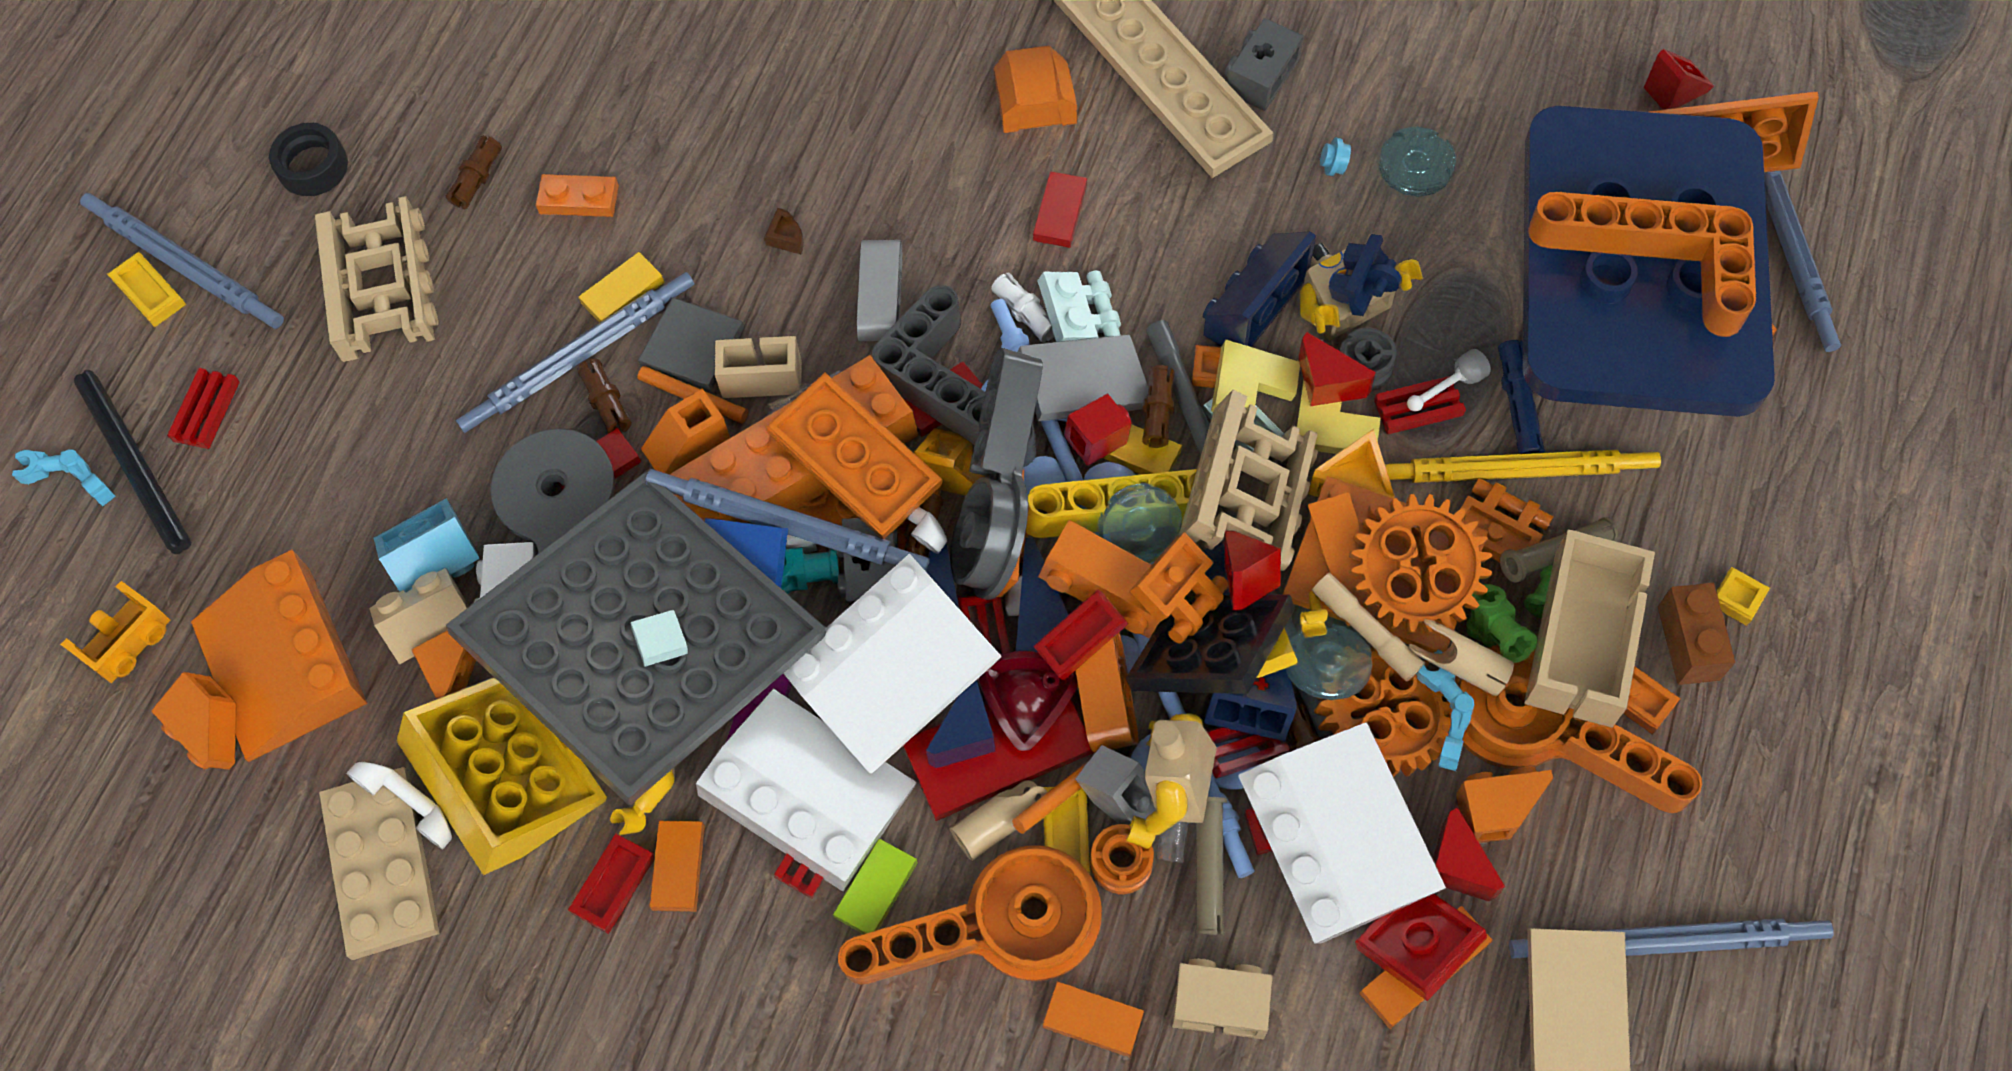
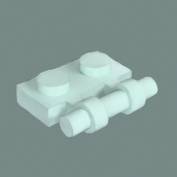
(1069, 309)

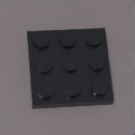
(1221, 654)

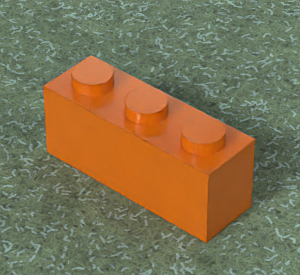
(1088, 562)

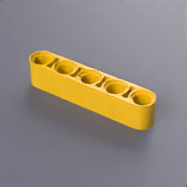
(1062, 498)

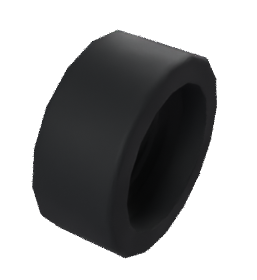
(300, 138)

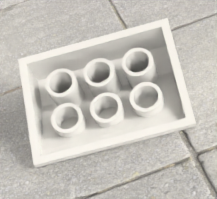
(891, 663)
(803, 789)
(1341, 832)

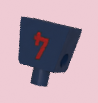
(1261, 712)

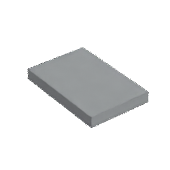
(1085, 371)

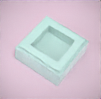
(659, 638)

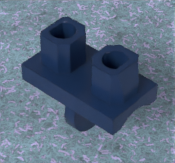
(1371, 275)

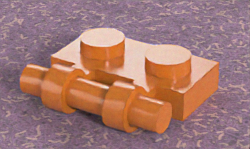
(1504, 531)
(1171, 578)

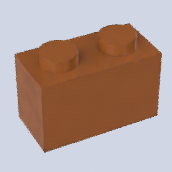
(1696, 633)

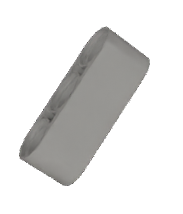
(879, 288)

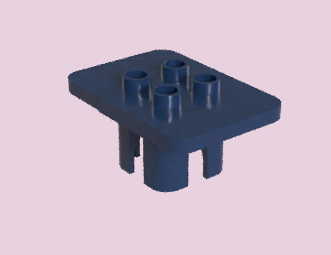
(1634, 324)

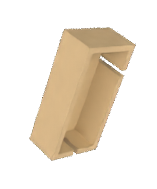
(1586, 629)

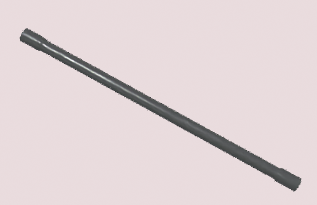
(1169, 355)

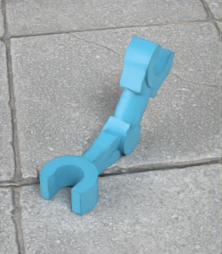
(70, 461)
(1462, 707)

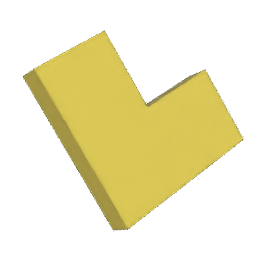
(1254, 370)
(1334, 428)

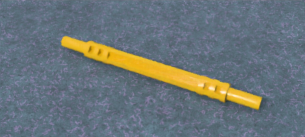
(1521, 465)

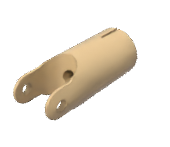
(1469, 661)
(993, 819)

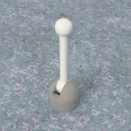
(1469, 369)

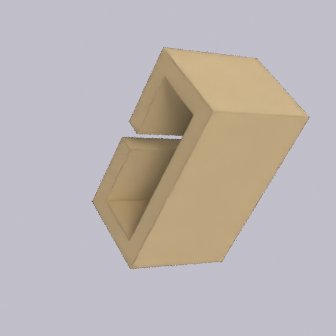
(741, 376)
(419, 614)
(1222, 998)

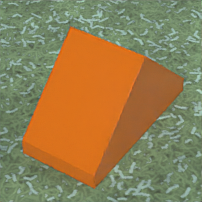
(444, 664)

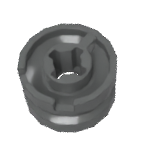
(1375, 345)

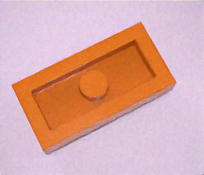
(577, 195)

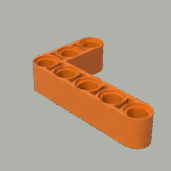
(1661, 229)

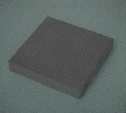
(686, 343)

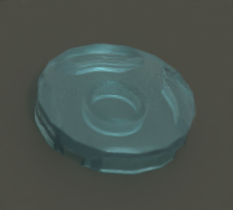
(1417, 161)
(1141, 521)
(1331, 663)

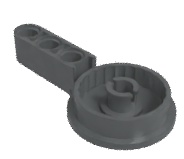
(530, 474)
(996, 507)

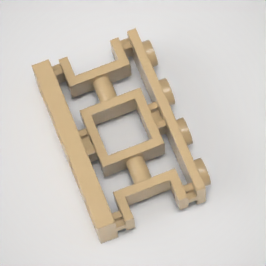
(344, 280)
(1220, 472)

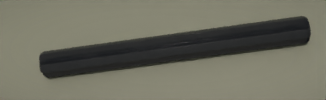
(132, 462)

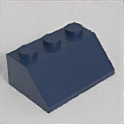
(1261, 289)

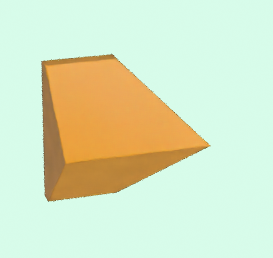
(950, 459)
(1357, 465)

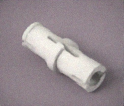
(1024, 306)

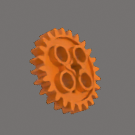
(1459, 561)
(1399, 742)

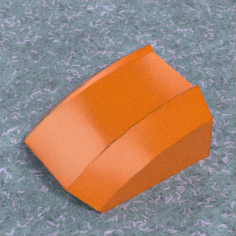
(1034, 89)

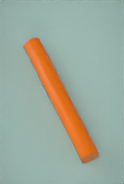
(684, 390)
(1047, 803)

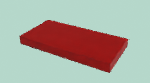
(985, 776)

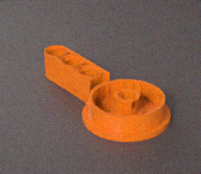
(1531, 736)
(994, 924)

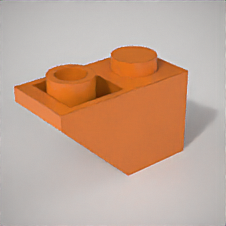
(685, 433)
(201, 719)
(1500, 804)

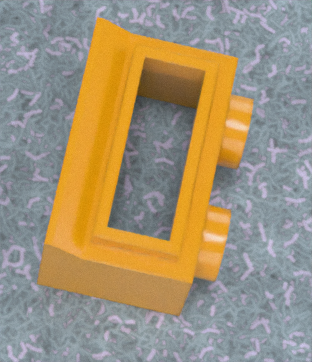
(121, 638)

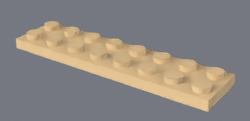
(1172, 80)

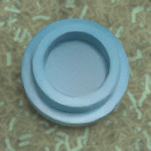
(1335, 157)

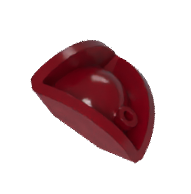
(1026, 696)

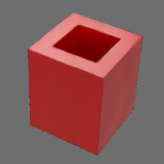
(1098, 429)

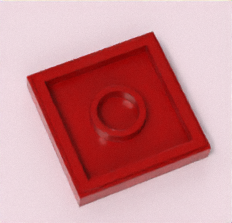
(1422, 943)

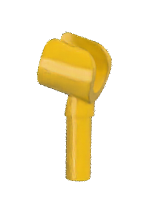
(1313, 621)

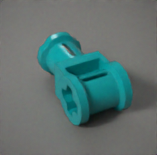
(808, 568)

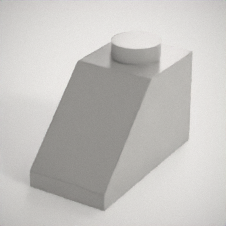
(1116, 785)

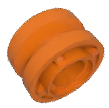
(1114, 878)

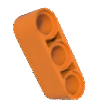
(1107, 698)

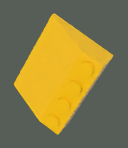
(496, 772)

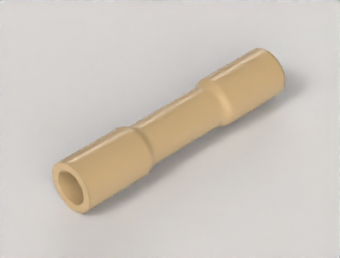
(1388, 646)

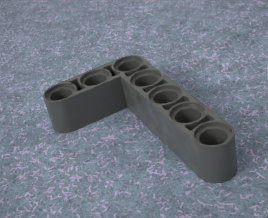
(911, 347)

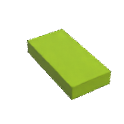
(875, 888)

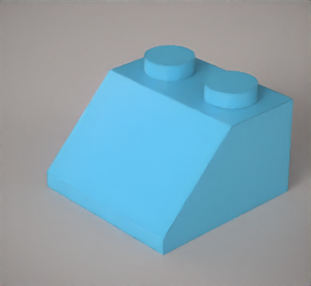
(425, 545)

